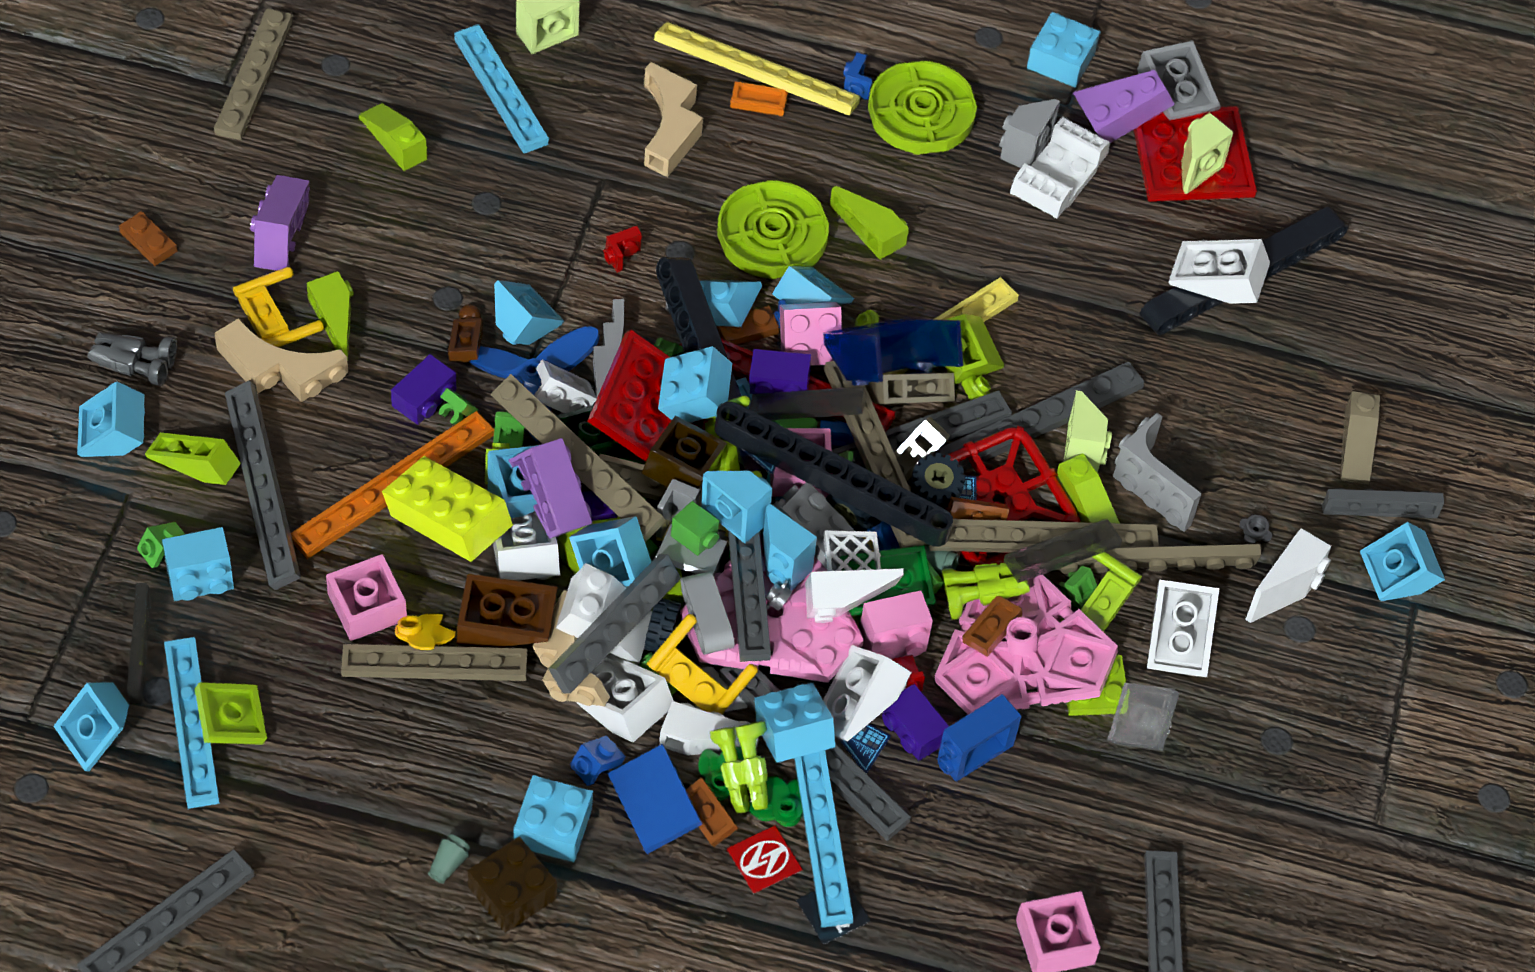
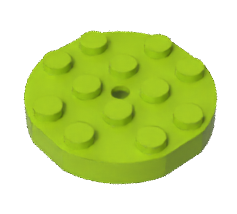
(922, 107)
(772, 205)

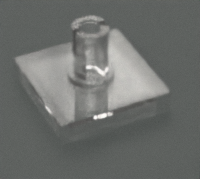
(1143, 716)

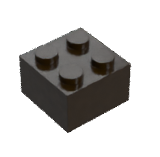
(683, 454)
(512, 884)

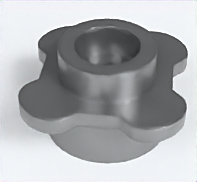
(1255, 522)
(778, 595)

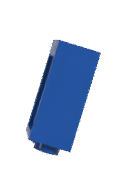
(978, 738)

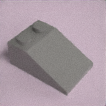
(1183, 78)

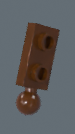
(466, 335)

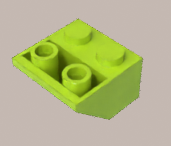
(977, 349)

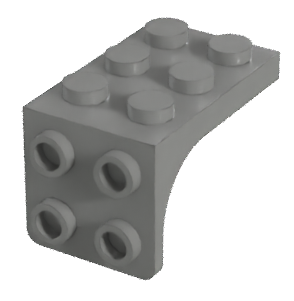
(1151, 479)
(816, 515)

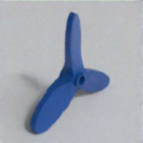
(563, 353)

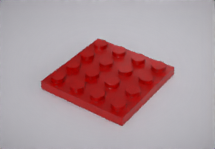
(1161, 154)
(631, 396)

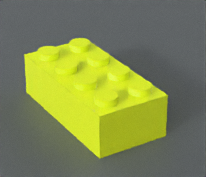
(447, 508)

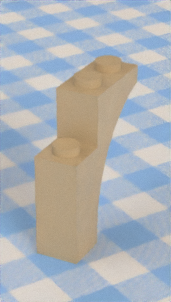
(679, 126)
(267, 364)
(591, 689)

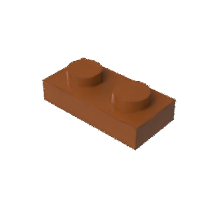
(148, 238)
(757, 325)
(977, 510)
(991, 625)
(714, 817)

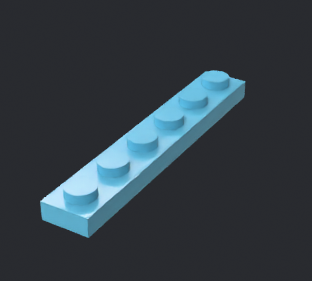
(501, 89)
(194, 753)
(823, 840)

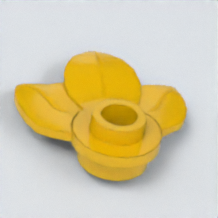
(423, 631)

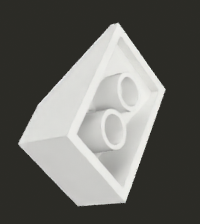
(1222, 269)
(526, 551)
(1291, 576)
(837, 592)
(587, 598)
(1182, 628)
(863, 690)
(635, 699)

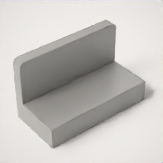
(674, 500)

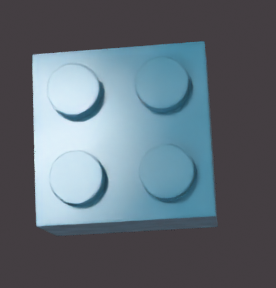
(1063, 49)
(695, 384)
(613, 548)
(198, 564)
(795, 722)
(554, 818)

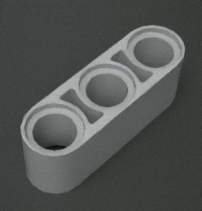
(705, 603)

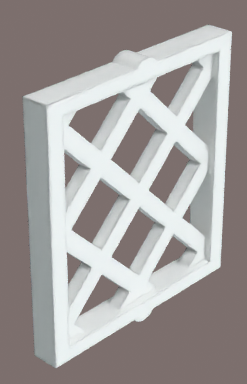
(852, 555)

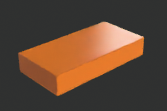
(758, 98)

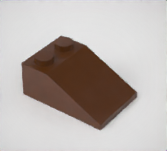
(504, 612)

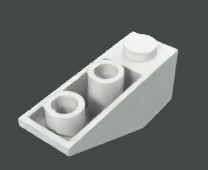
(688, 729)

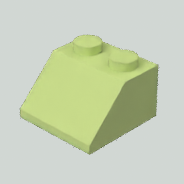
(546, 22)
(1204, 151)
(1087, 432)

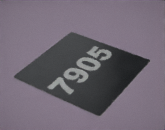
(826, 934)

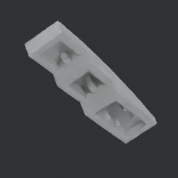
(612, 337)

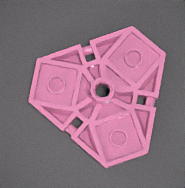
(797, 642)
(1038, 652)

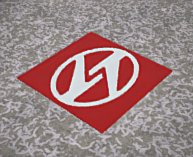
(764, 859)

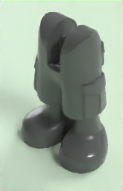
(126, 353)

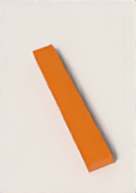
(369, 499)

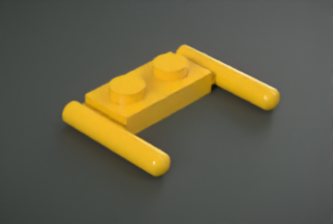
(264, 313)
(692, 679)

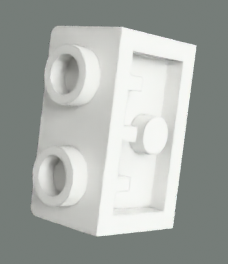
(563, 389)

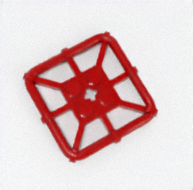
(1007, 483)

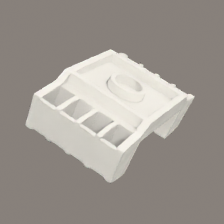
(1061, 168)

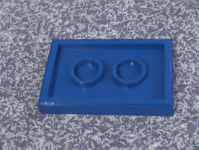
(655, 799)

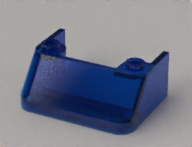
(893, 345)

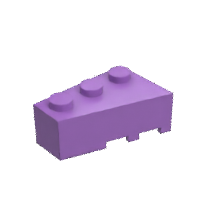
(1124, 104)
(278, 220)
(554, 487)

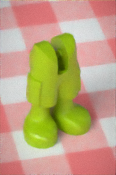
(990, 582)
(743, 773)

